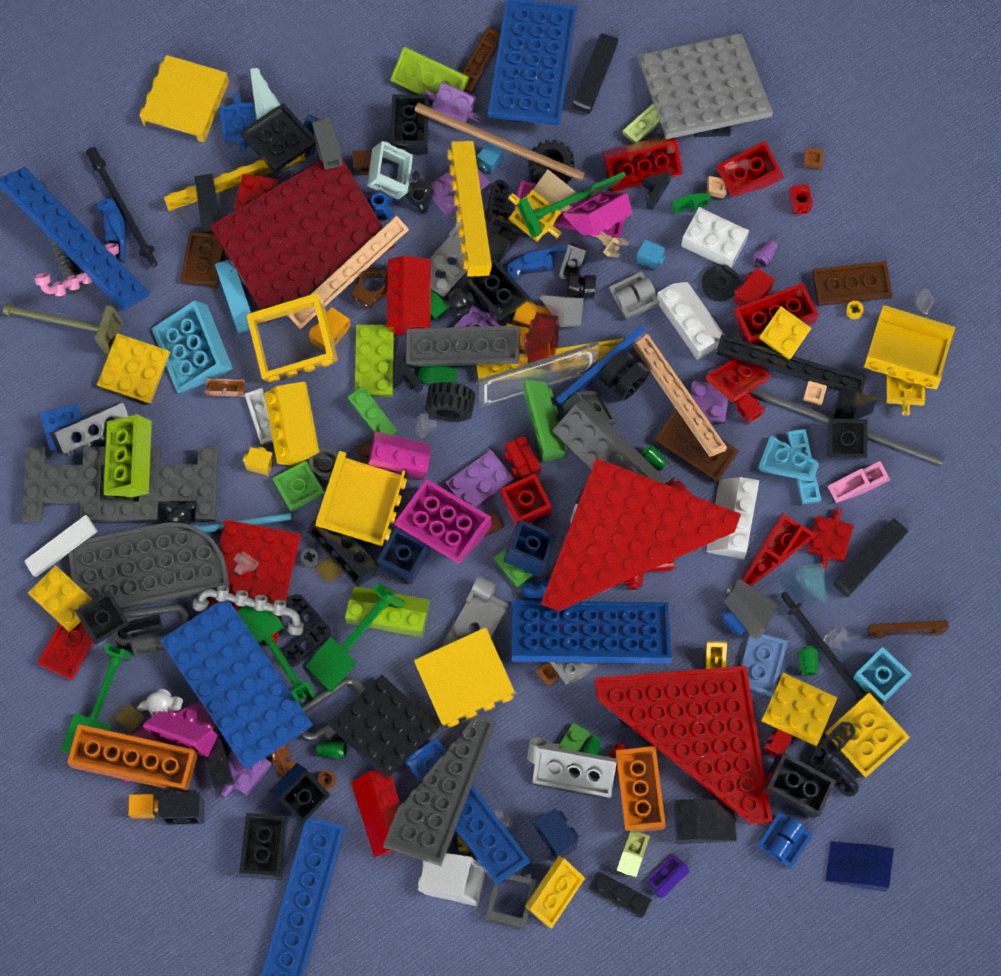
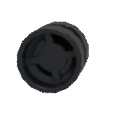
(581, 286)

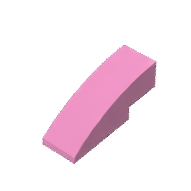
(859, 482)

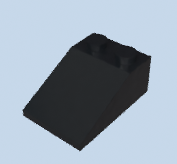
(497, 292)
(703, 821)

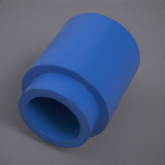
(733, 623)

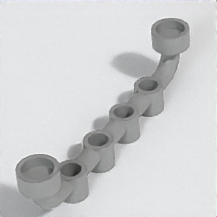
(259, 603)

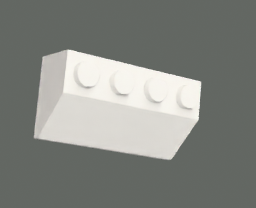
(690, 318)
(740, 496)

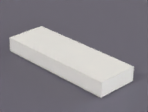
(258, 410)

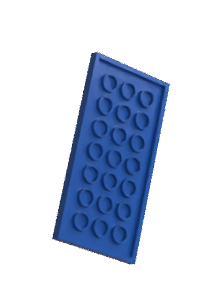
(532, 62)
(591, 632)
(236, 683)

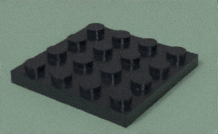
(384, 726)

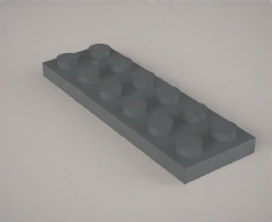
(463, 346)

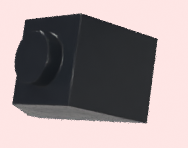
(853, 404)

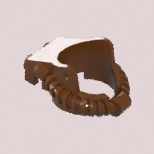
(367, 297)

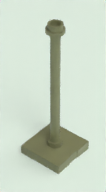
(106, 331)

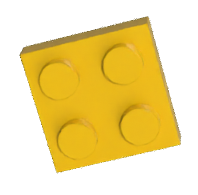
(785, 333)

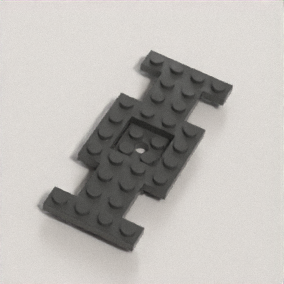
(85, 486)

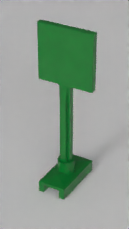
(532, 216)
(262, 626)
(332, 660)
(92, 721)

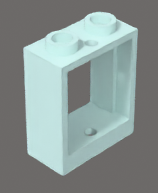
(385, 184)

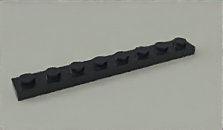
(793, 367)

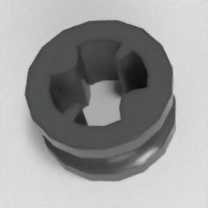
(306, 563)

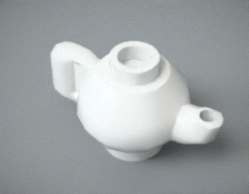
(160, 701)

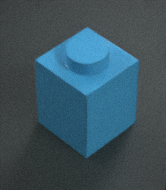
(490, 158)
(651, 255)

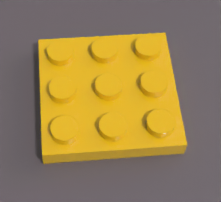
(133, 368)
(799, 709)
(875, 735)

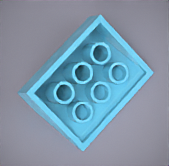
(193, 345)

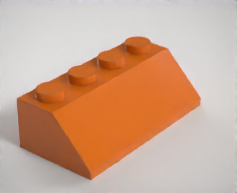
(640, 789)

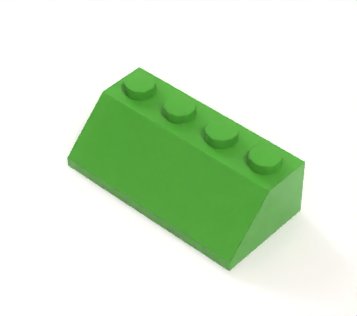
(544, 420)

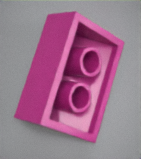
(599, 212)
(399, 454)
(181, 732)

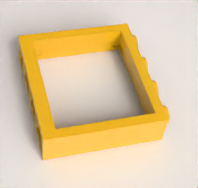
(284, 309)

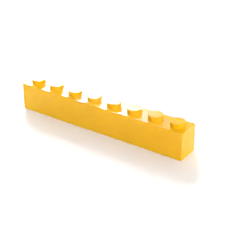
(470, 208)

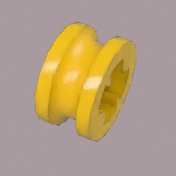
(854, 316)

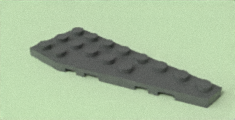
(433, 809)

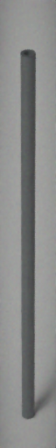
(824, 418)

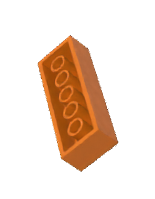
(132, 758)

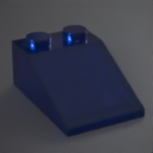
(860, 865)

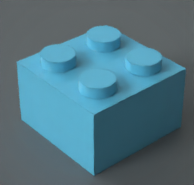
(882, 676)

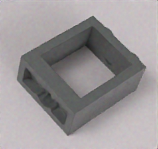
(507, 920)

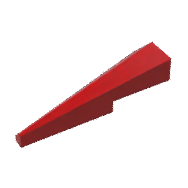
(780, 543)

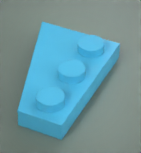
(786, 461)

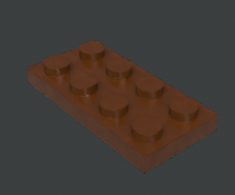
(852, 283)
(681, 441)

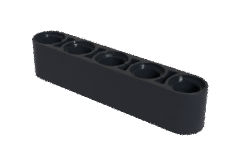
(595, 73)
(870, 557)

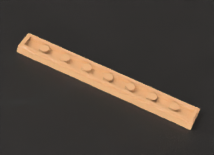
(353, 268)
(679, 396)

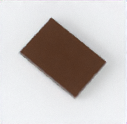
(200, 259)

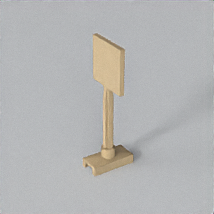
(554, 190)

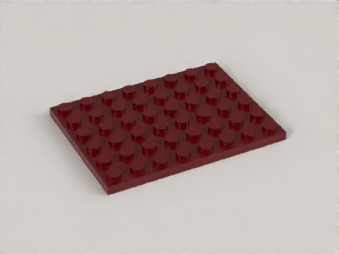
(297, 234)

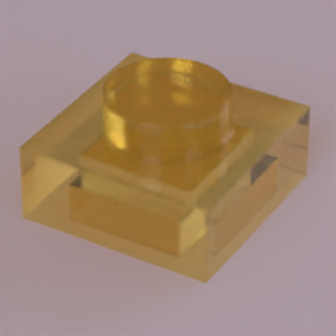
(329, 570)
(130, 718)

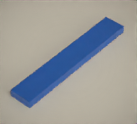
(597, 369)

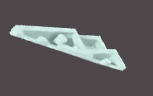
(263, 98)

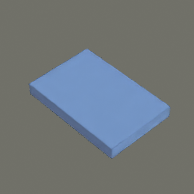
(763, 662)

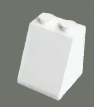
(457, 880)

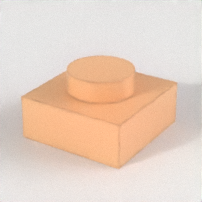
(716, 187)
(814, 393)

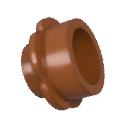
(326, 775)

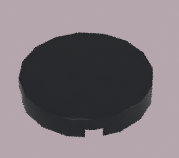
(720, 283)

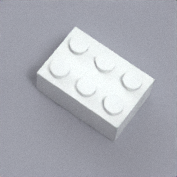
(715, 238)

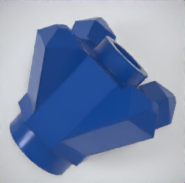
(380, 204)

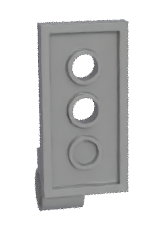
(454, 273)
(480, 609)
(553, 768)

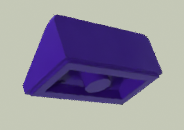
(667, 875)

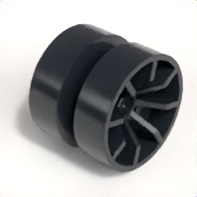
(624, 374)

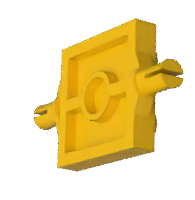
(546, 223)
(904, 393)

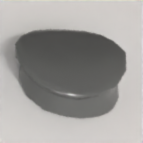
(323, 463)

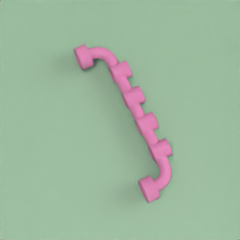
(72, 282)

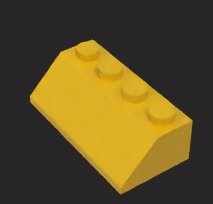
(291, 423)

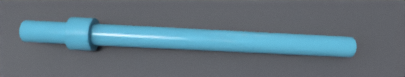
(255, 521)

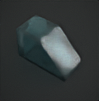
(813, 580)

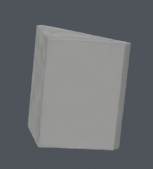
(566, 308)

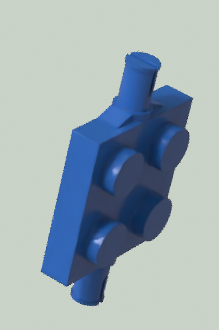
(236, 118)

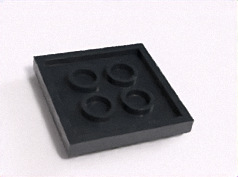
(278, 137)

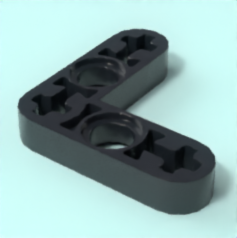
(500, 210)
(312, 628)
(829, 763)

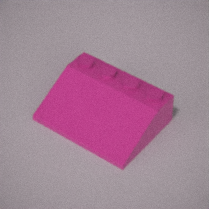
(444, 521)

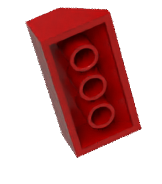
(642, 161)
(408, 294)
(755, 316)
(377, 806)

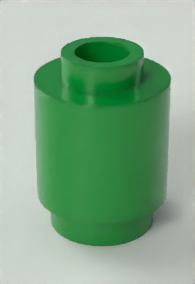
(808, 661)

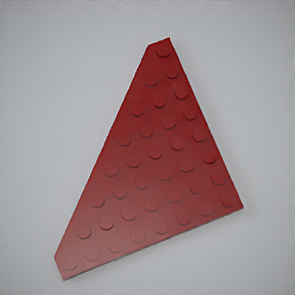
(626, 529)
(700, 724)

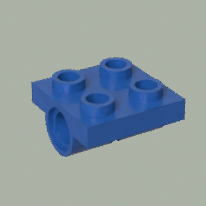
(58, 418)
(785, 840)

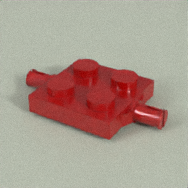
(831, 538)

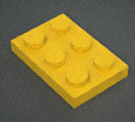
(59, 597)
(555, 892)

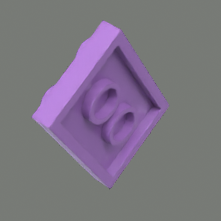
(443, 193)
(480, 480)

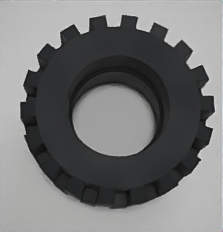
(556, 152)
(450, 401)

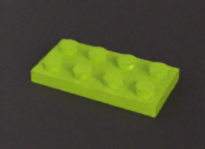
(423, 73)
(374, 360)

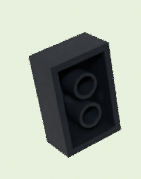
(409, 127)
(798, 785)
(264, 846)

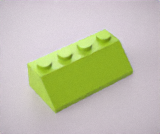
(127, 456)
(406, 620)

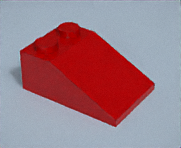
(750, 170)

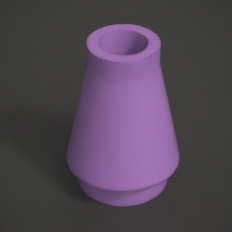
(764, 255)

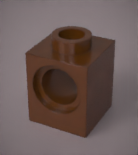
(361, 162)

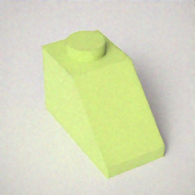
(633, 853)

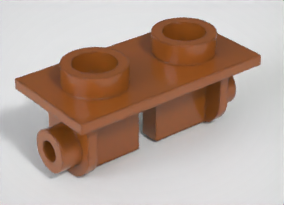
(225, 387)
(279, 758)

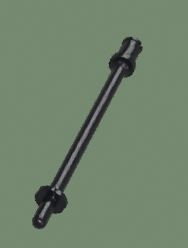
(99, 164)
(795, 609)

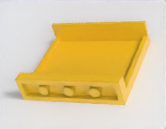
(185, 97)
(909, 347)
(360, 500)
(465, 678)

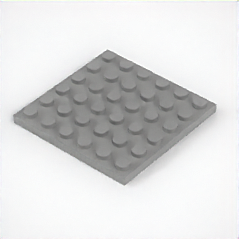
(704, 86)

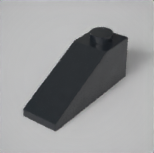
(207, 201)

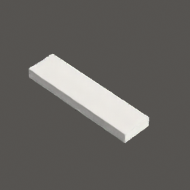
(60, 546)

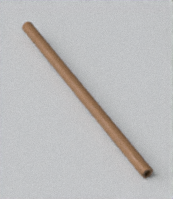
(500, 142)

